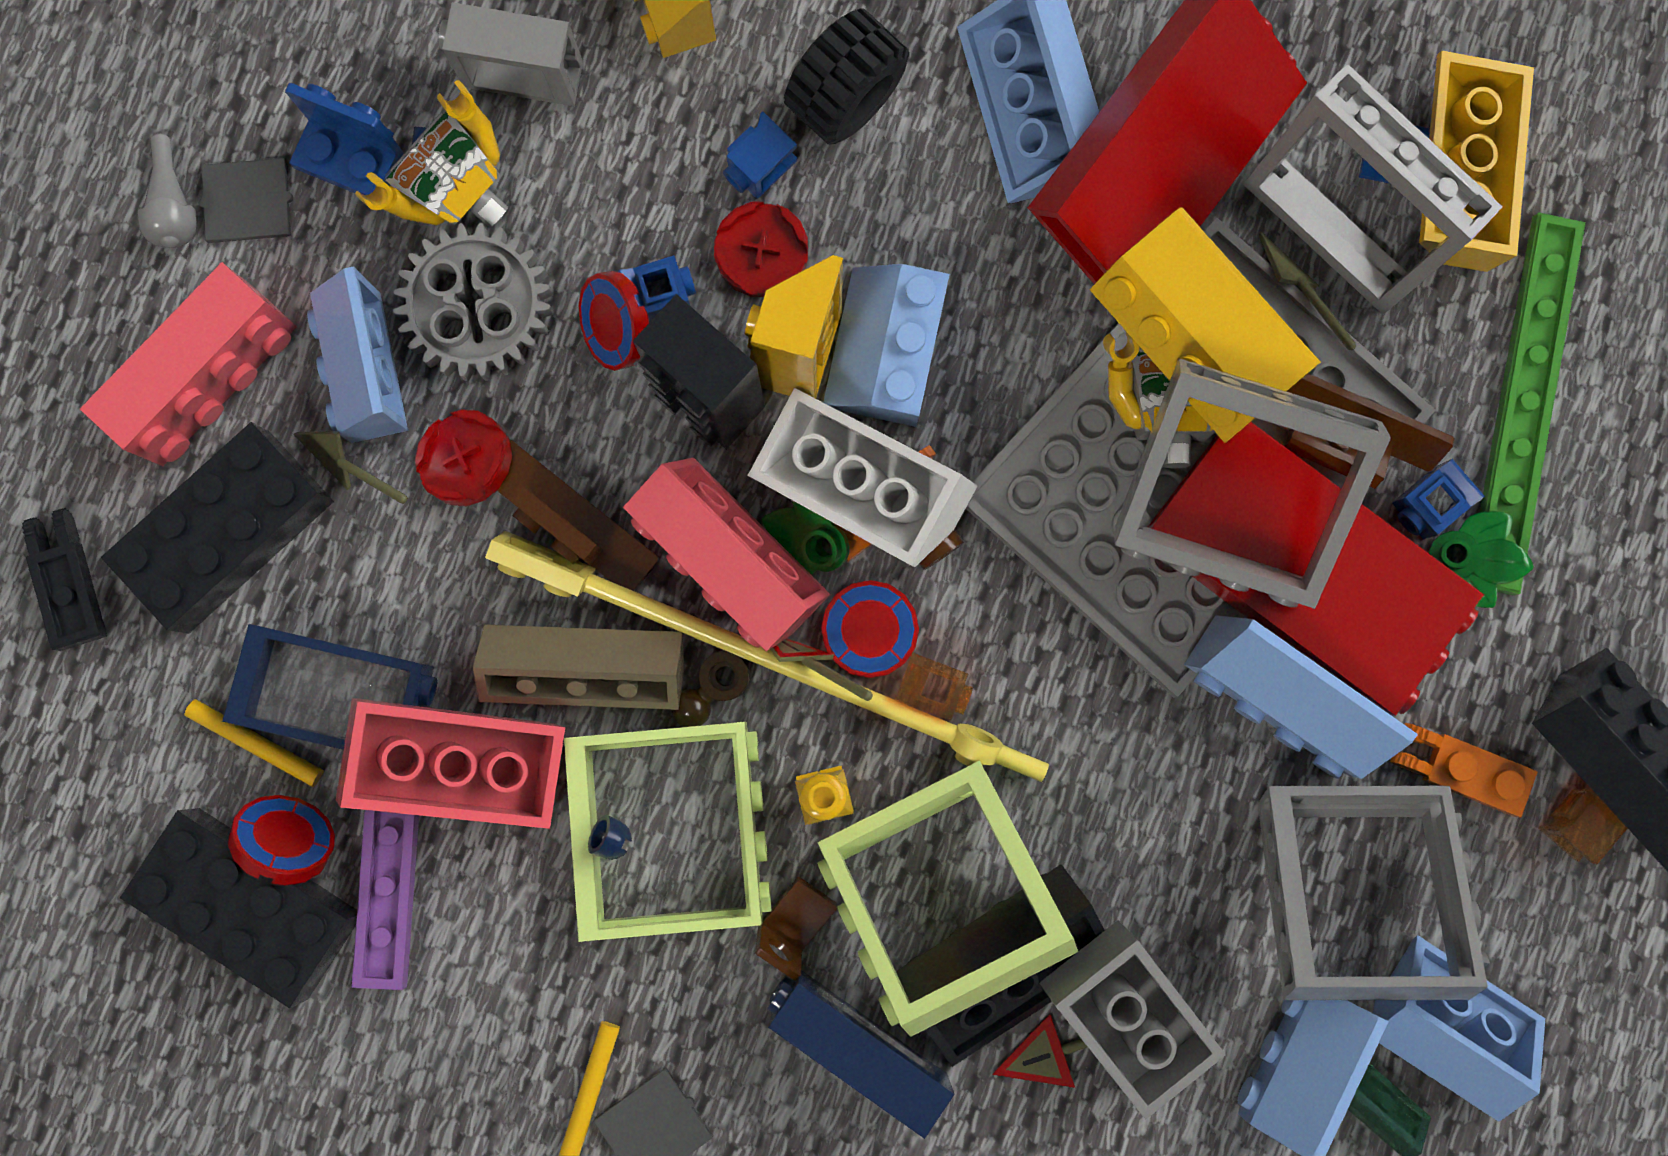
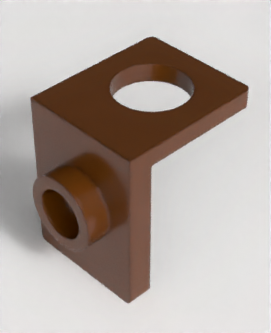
(793, 925)

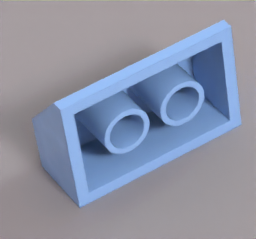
(886, 342)
(356, 358)
(1475, 1047)
(1310, 1072)

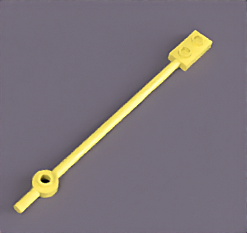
(523, 557)

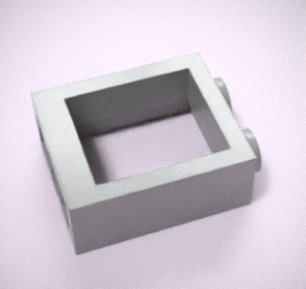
(512, 53)

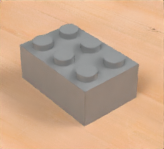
(1132, 1019)

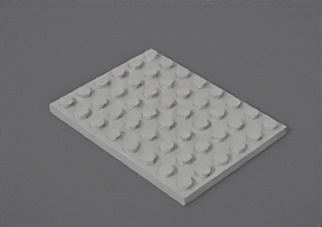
(1071, 466)

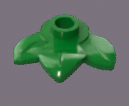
(802, 536)
(1487, 554)

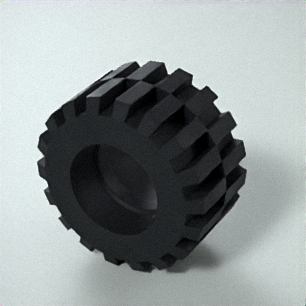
(846, 76)

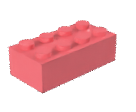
(189, 368)
(725, 552)
(449, 764)

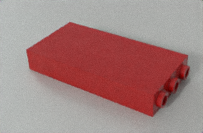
(1171, 132)
(1386, 600)

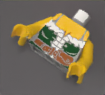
(444, 169)
(1137, 392)

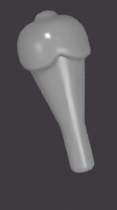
(166, 216)

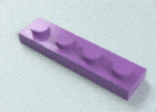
(385, 900)

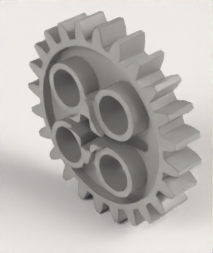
(431, 310)

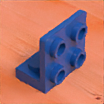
(341, 140)

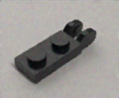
(63, 583)

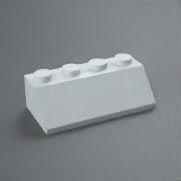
(861, 479)

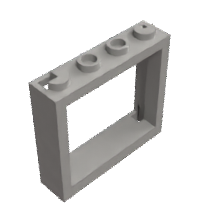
(1402, 158)
(1276, 407)
(1450, 874)

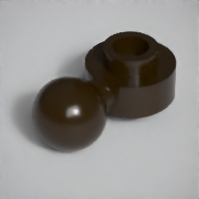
(696, 704)

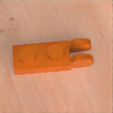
(1471, 772)

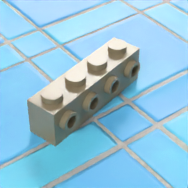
(583, 662)

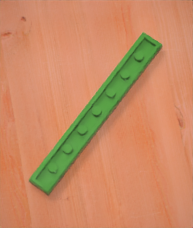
(1532, 375)

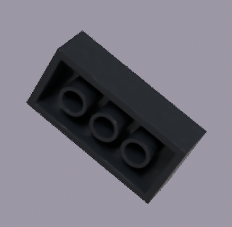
(700, 373)
(217, 529)
(1614, 742)
(258, 929)

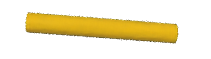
(254, 743)
(589, 1089)

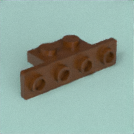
(1409, 439)
(574, 522)

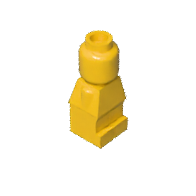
(824, 795)

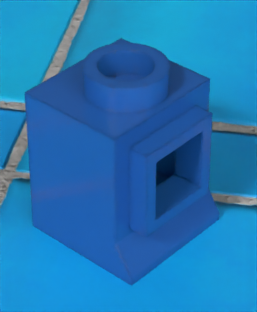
(759, 157)
(679, 279)
(1420, 516)

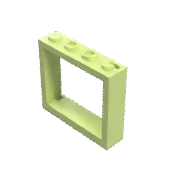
(583, 817)
(983, 982)

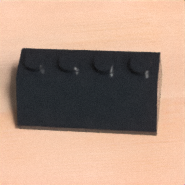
(984, 940)

